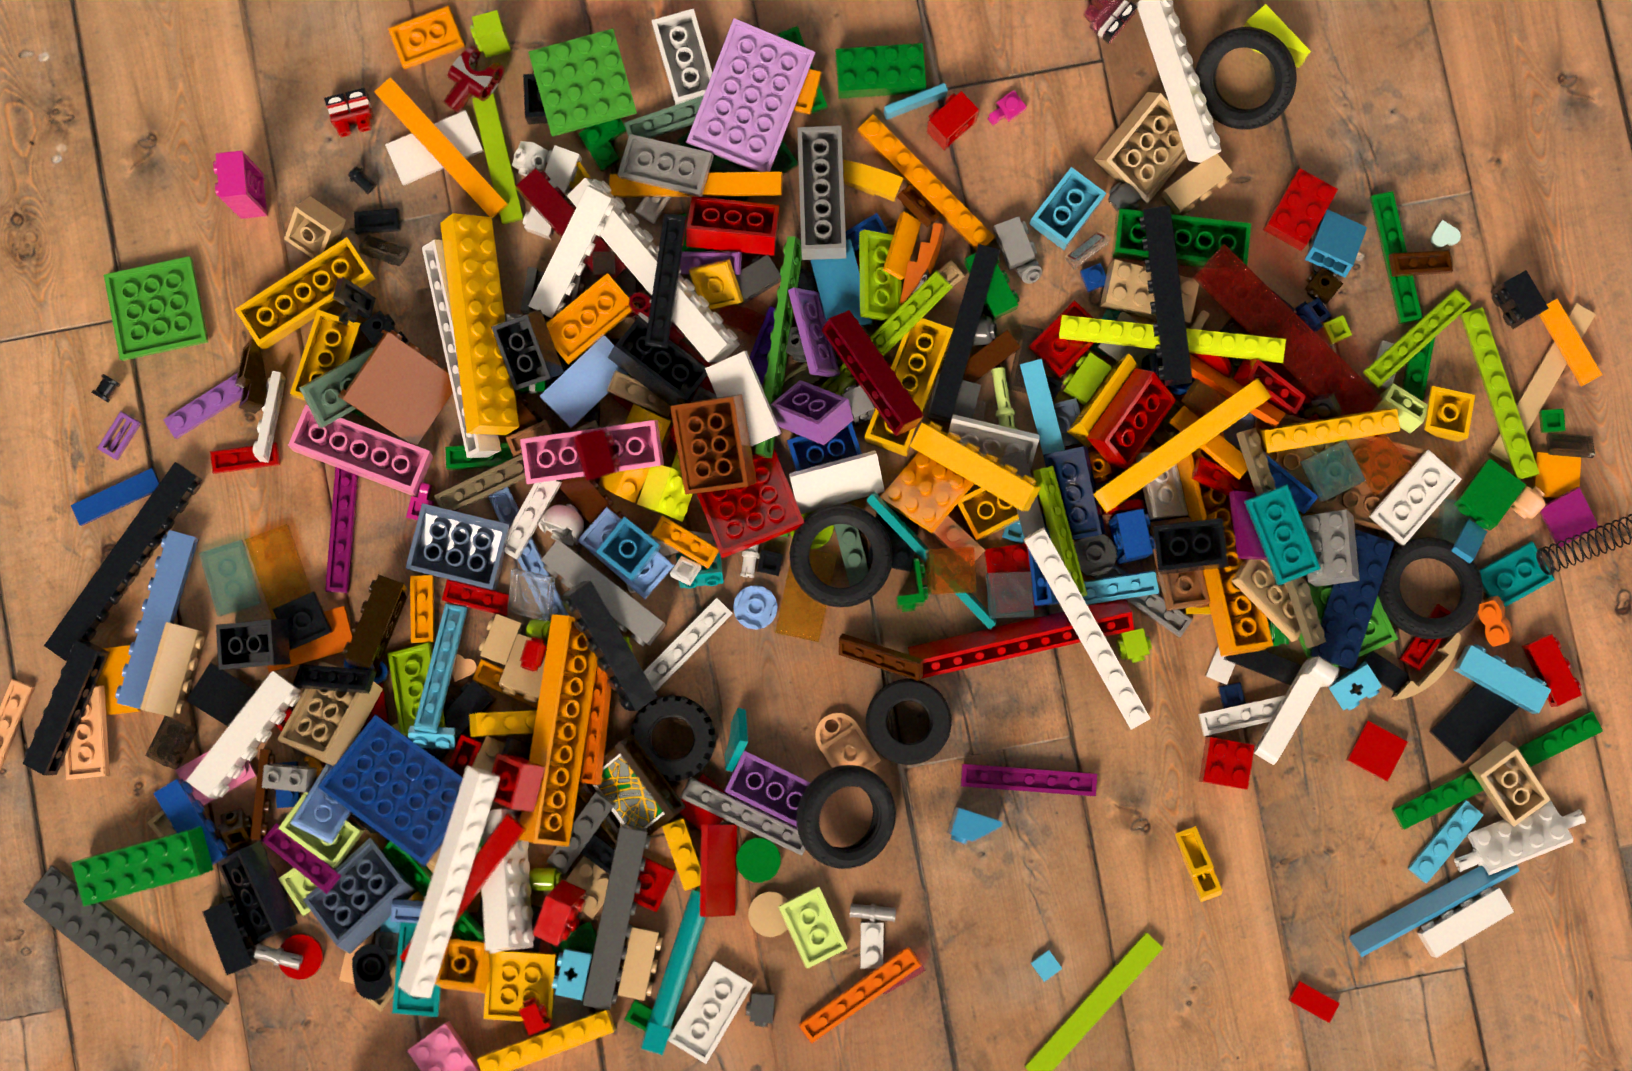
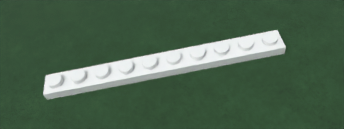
(1086, 628)

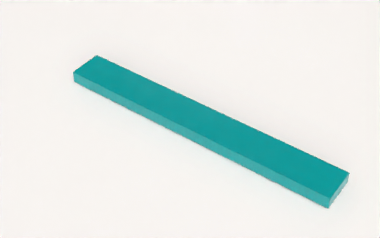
(919, 547)

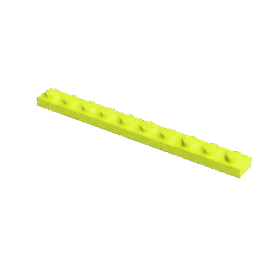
(1199, 341)

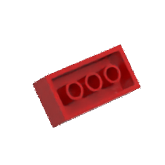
(732, 225)
(1131, 418)

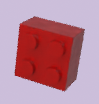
(952, 119)
(1226, 763)
(517, 783)
(560, 913)

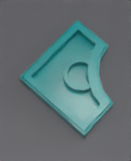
(737, 740)

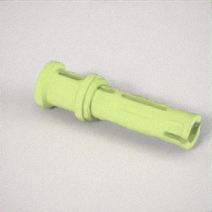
(1004, 412)

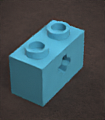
(1360, 675)
(581, 963)

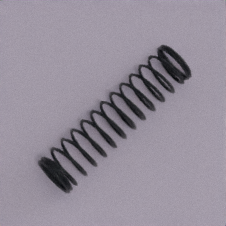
(1539, 554)

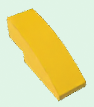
(871, 180)
(1198, 864)

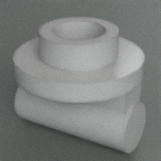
(1030, 272)

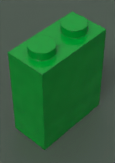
(1489, 494)

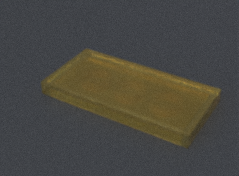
(799, 613)

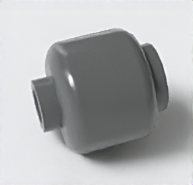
(986, 331)

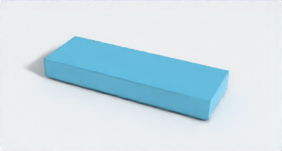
(915, 101)

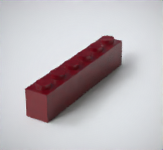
(557, 212)
(872, 372)

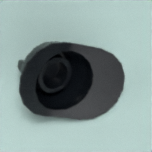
(371, 972)

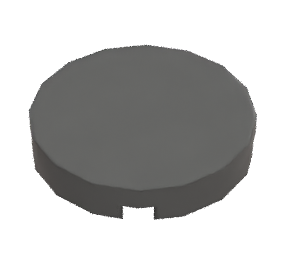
(1096, 555)

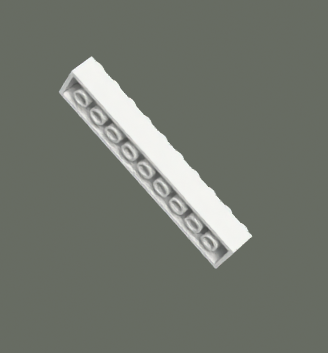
(640, 256)

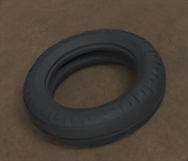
(1281, 61)
(880, 545)
(1417, 625)
(878, 833)

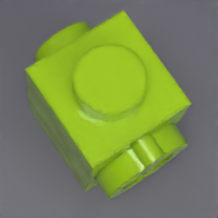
(1133, 645)

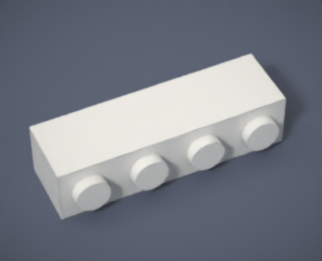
(561, 170)
(1465, 921)

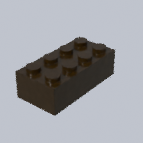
(376, 624)

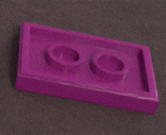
(1246, 538)

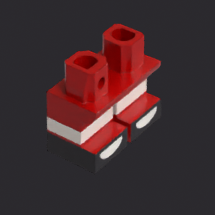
(340, 112)

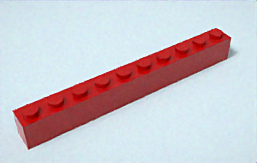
(1016, 639)

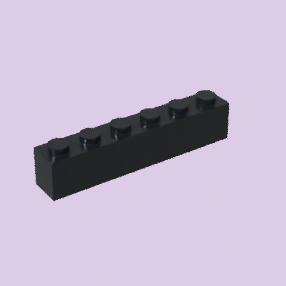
(609, 646)
(65, 708)

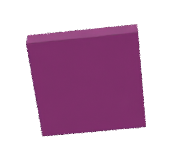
(1568, 516)

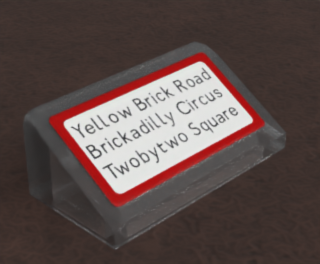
(1087, 249)

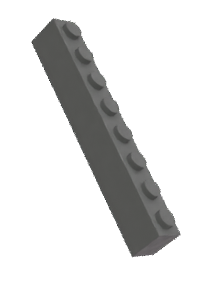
(615, 916)

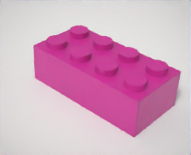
(240, 184)

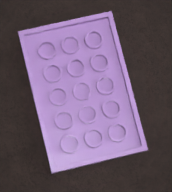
(750, 97)

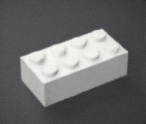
(683, 55)

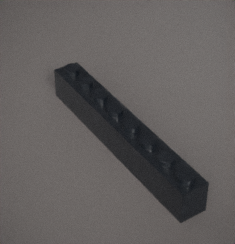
(1167, 296)
(472, 700)

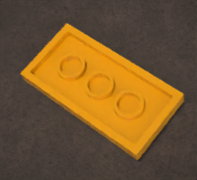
(588, 318)

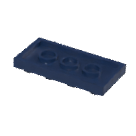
(1077, 490)

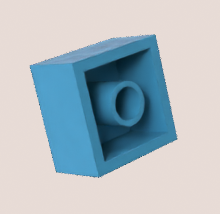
(628, 549)

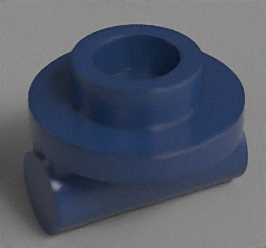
(1151, 362)

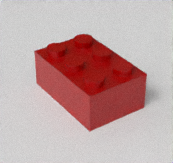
(1300, 209)

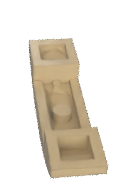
(1448, 650)

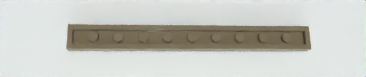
(1298, 588)

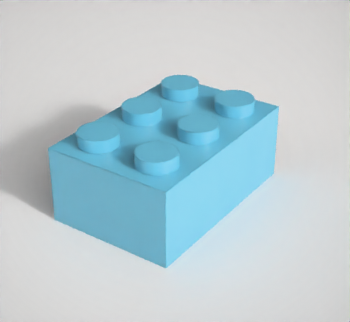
(1067, 208)

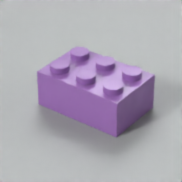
(812, 412)

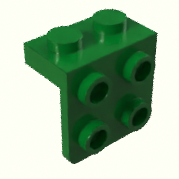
(909, 602)

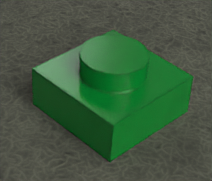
(1552, 420)

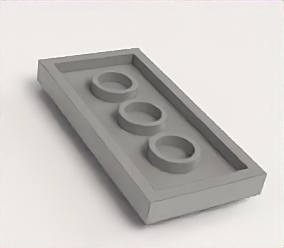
(665, 165)

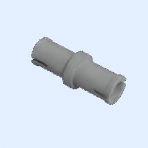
(872, 912)
(278, 956)

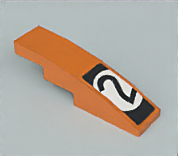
(920, 271)

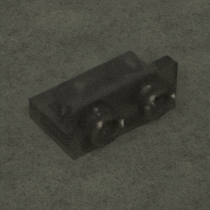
(171, 742)

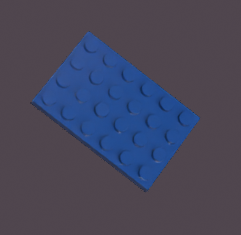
(395, 789)

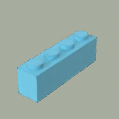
(1502, 679)

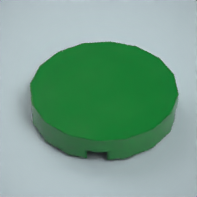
(758, 860)

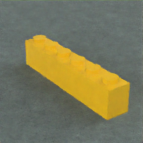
(1329, 430)
(975, 466)
(548, 1042)

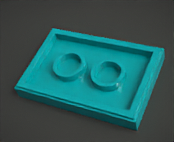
(1514, 575)

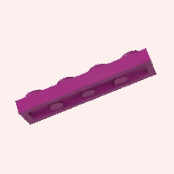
(302, 859)

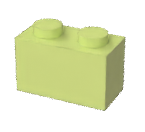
(1410, 409)

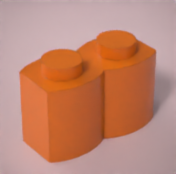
(1497, 626)

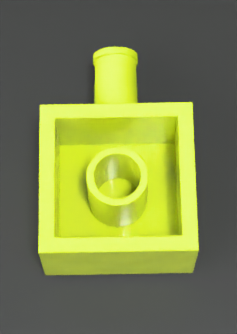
(665, 492)

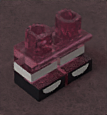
(1110, 18)

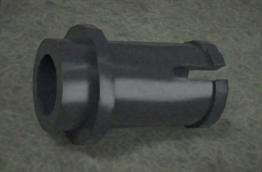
(362, 180)

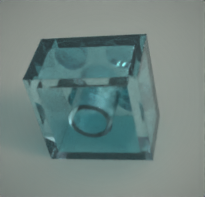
(1332, 471)

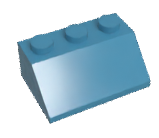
(970, 826)

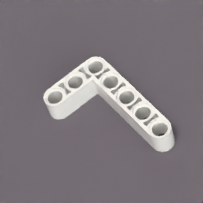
(1311, 676)

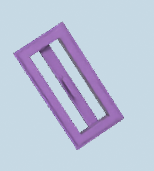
(102, 446)

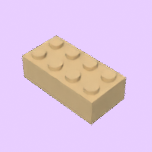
(1128, 291)

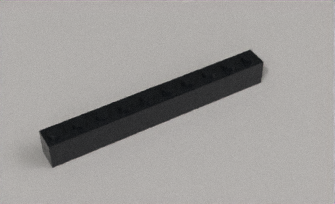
(124, 560)

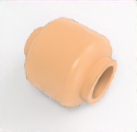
(1529, 502)

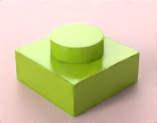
(1336, 330)

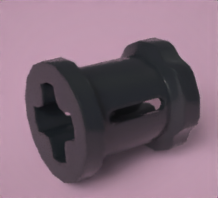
(105, 388)

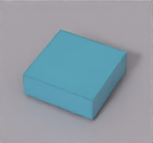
(1046, 965)

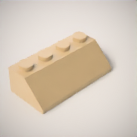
(172, 670)

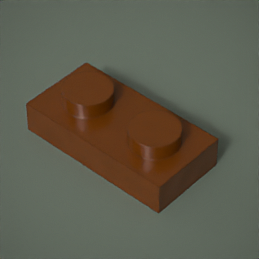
(919, 205)

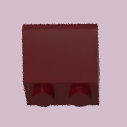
(597, 453)

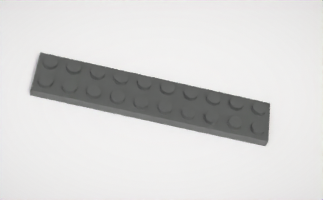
(126, 954)

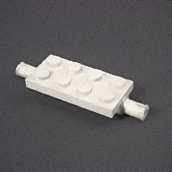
(1506, 845)

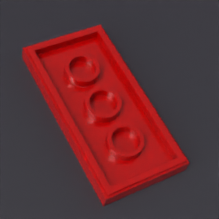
(718, 870)

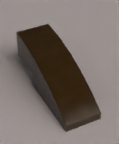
(251, 378)

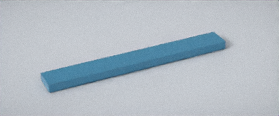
(1427, 908)

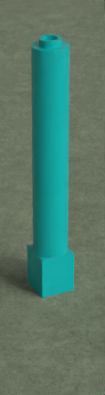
(674, 978)

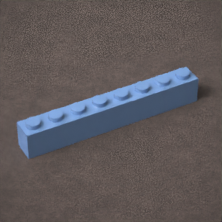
(158, 609)

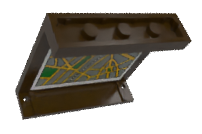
(636, 787)

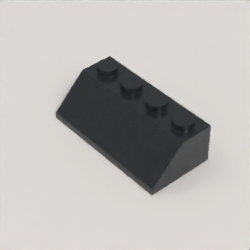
(257, 892)

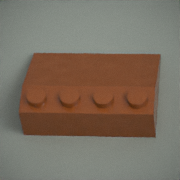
(713, 444)

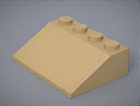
(1144, 147)
(328, 721)

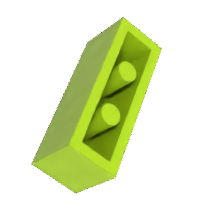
(490, 34)

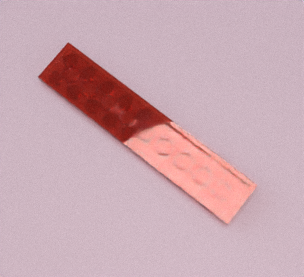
(1268, 316)

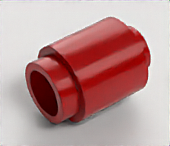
(533, 654)

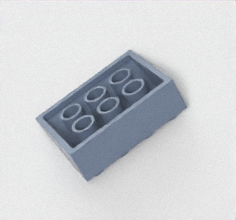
(458, 547)
(360, 897)

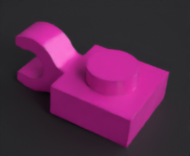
(1008, 107)
(416, 502)

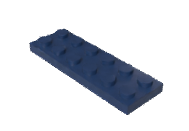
(1352, 603)

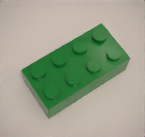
(880, 70)

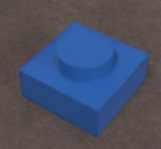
(1093, 277)

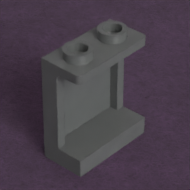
(532, 281)

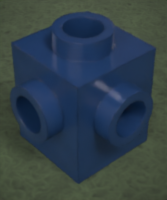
(1313, 313)

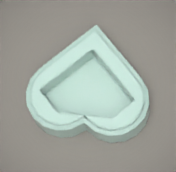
(1445, 235)

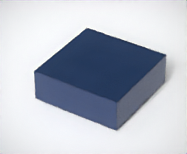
(1231, 695)

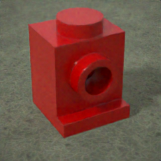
(534, 1015)

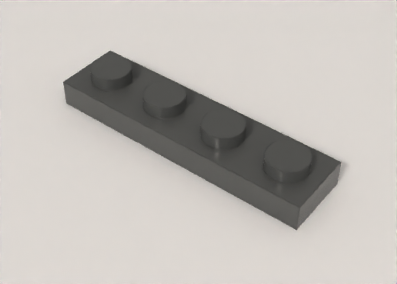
(582, 832)

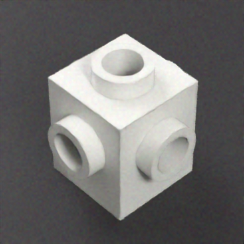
(529, 157)

